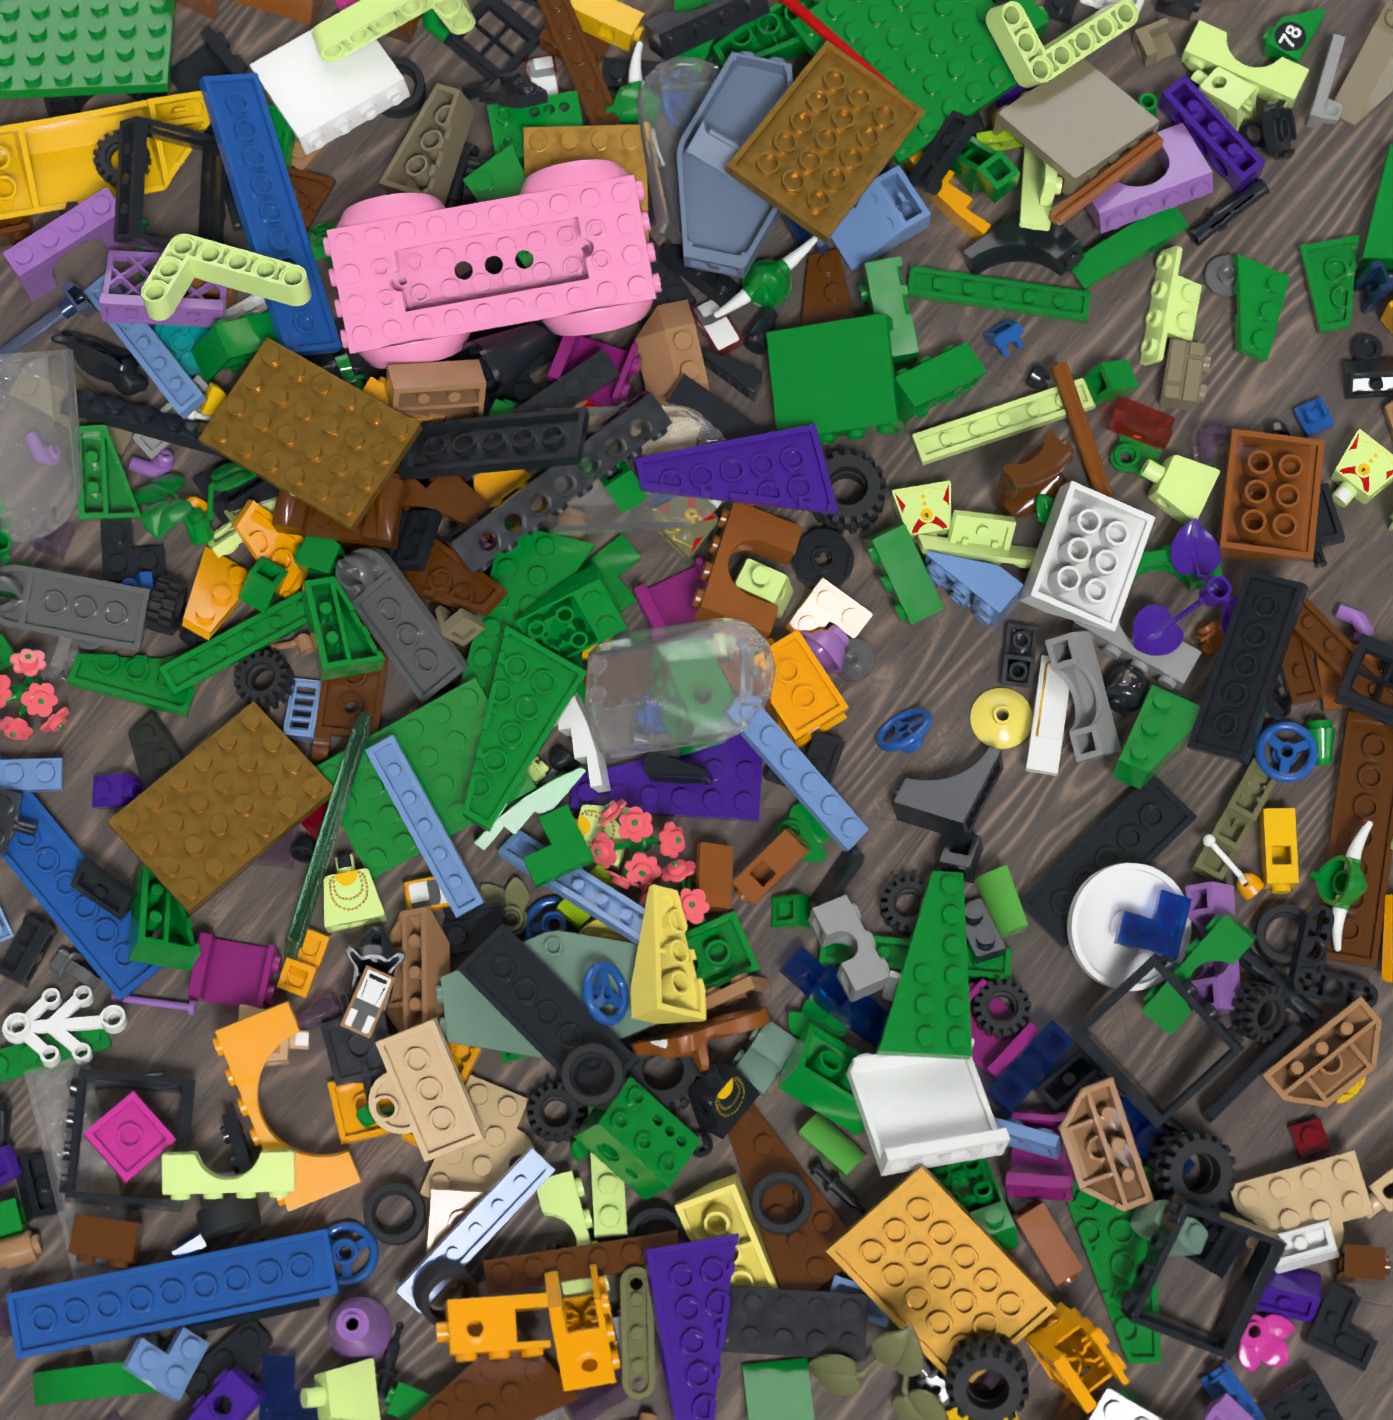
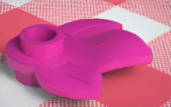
(1267, 1343)

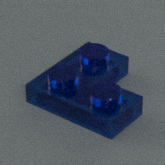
(1161, 933)
(282, 1399)

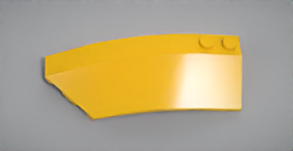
(52, 158)

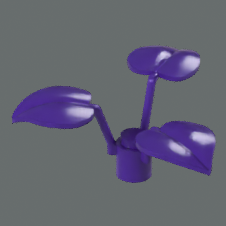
(1190, 552)

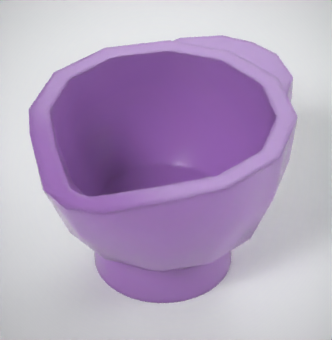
(828, 647)

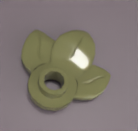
(515, 896)

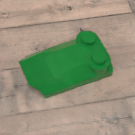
(721, 951)

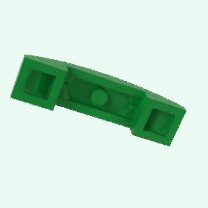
(86, 1384)

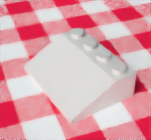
(1087, 557)

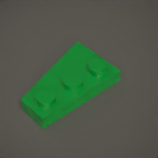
(1329, 278)
(1259, 305)

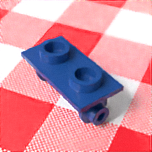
(1223, 1381)

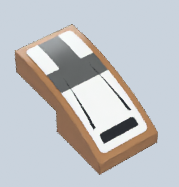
(367, 1001)

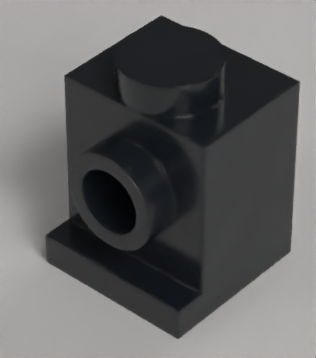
(962, 856)

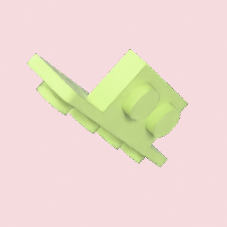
(1037, 191)
(1171, 307)
(980, 538)

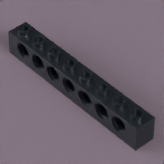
(466, 540)

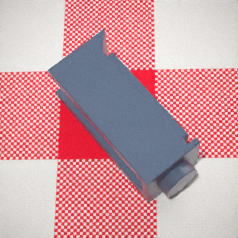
(713, 147)

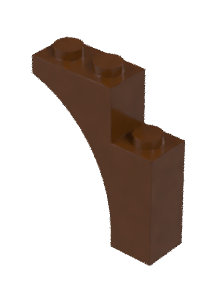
(448, 496)

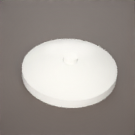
(1096, 916)

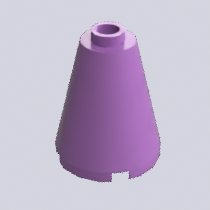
(372, 1332)

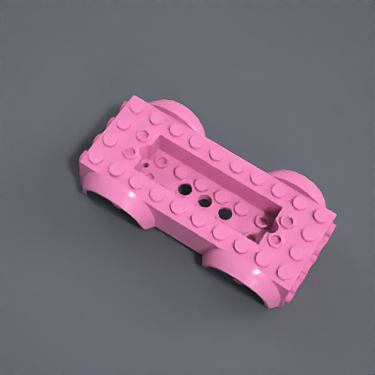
(401, 252)

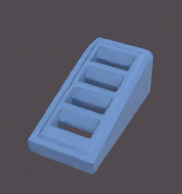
(296, 733)

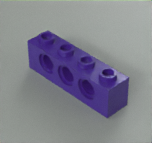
(1212, 134)
(239, 1388)

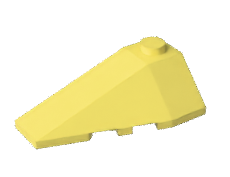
(664, 972)
(725, 1210)

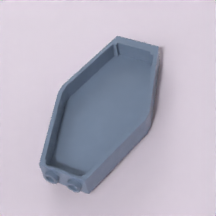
(720, 216)

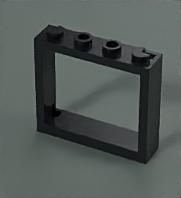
(131, 181)
(1121, 1076)
(75, 1117)
(1244, 1299)

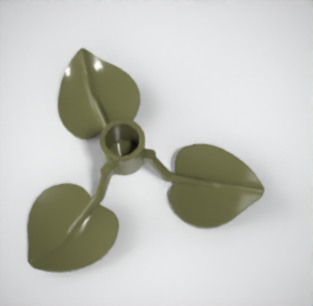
(900, 1352)

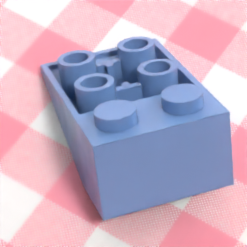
(883, 219)
(978, 585)

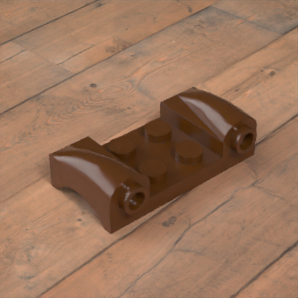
(1032, 476)
(376, 528)

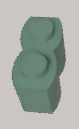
(765, 1056)
(1190, 1238)

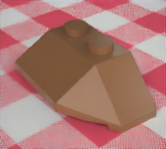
(670, 349)
(421, 971)
(1329, 1059)
(1104, 1148)

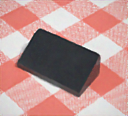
(1368, 378)
(838, 877)
(1068, 1080)
(35, 1187)

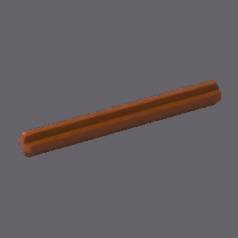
(1105, 179)
(1081, 429)

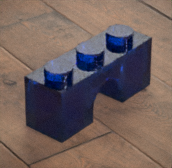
(1030, 1068)

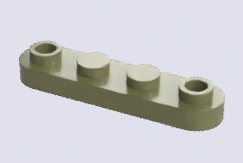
(637, 1335)

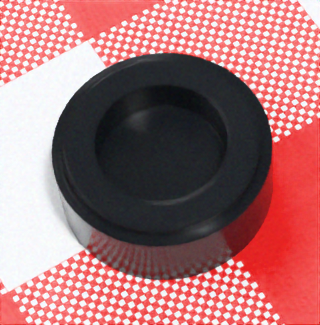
(1366, 348)

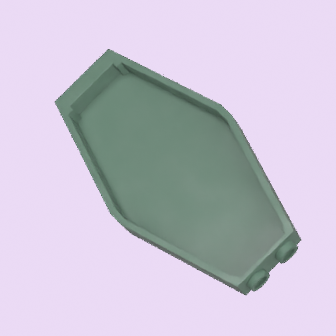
(478, 1024)

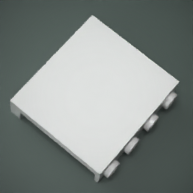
(328, 97)
(923, 1111)

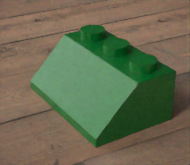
(819, 1078)

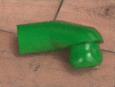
(432, 24)

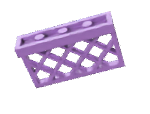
(130, 307)

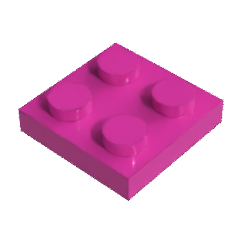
(129, 1137)

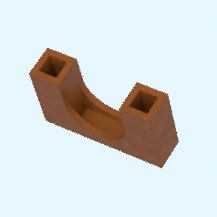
(743, 531)

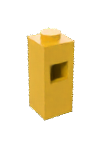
(610, 21)
(1279, 849)

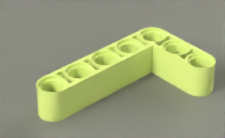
(374, 18)
(1067, 53)
(220, 264)

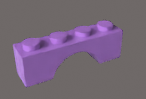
(1218, 979)

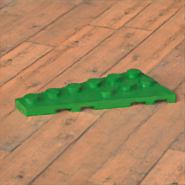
(527, 575)
(522, 710)
(932, 990)
(1113, 1256)

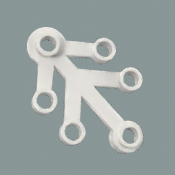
(60, 1024)

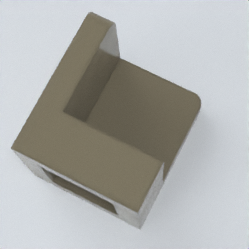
(1153, 43)
(459, 626)

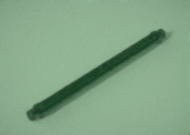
(327, 835)

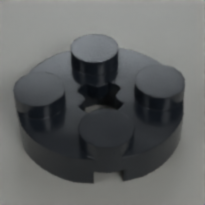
(837, 550)

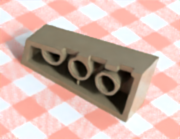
(432, 146)

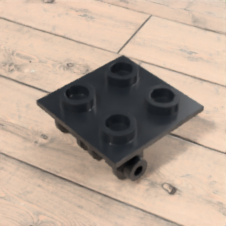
(1302, 1401)

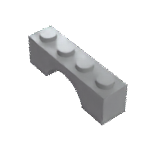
(1077, 663)
(1170, 669)

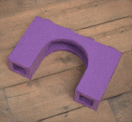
(1186, 179)
(38, 253)

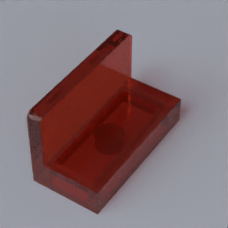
(1141, 423)

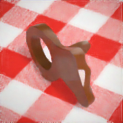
(695, 1037)

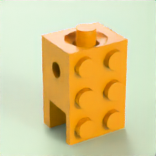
(802, 691)
(488, 1327)
(1066, 1347)
(588, 1351)

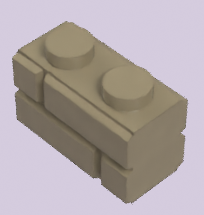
(1183, 375)

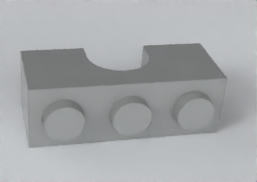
(841, 923)

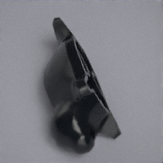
(105, 362)
(375, 952)

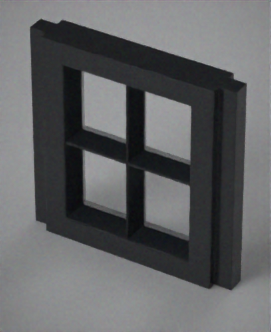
(512, 21)
(1358, 702)

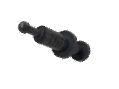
(837, 1188)
(389, 1363)

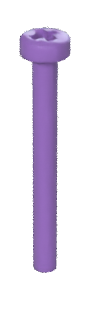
(191, 1007)

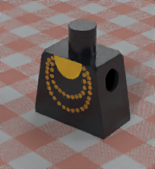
(721, 1098)

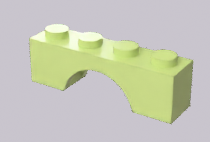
(1209, 50)
(187, 1174)
(561, 1199)

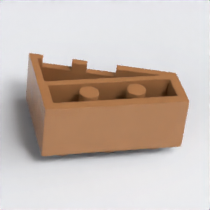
(437, 389)

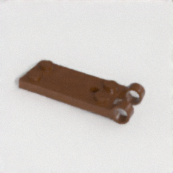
(333, 720)

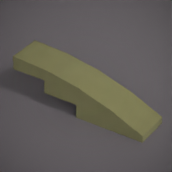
(1235, 822)

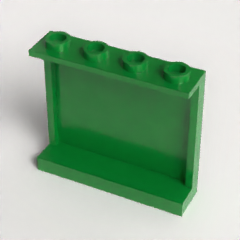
(835, 378)

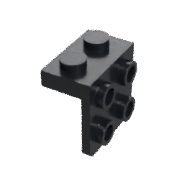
(208, 60)

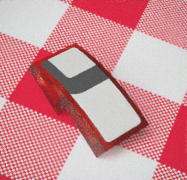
(544, 73)
(719, 331)

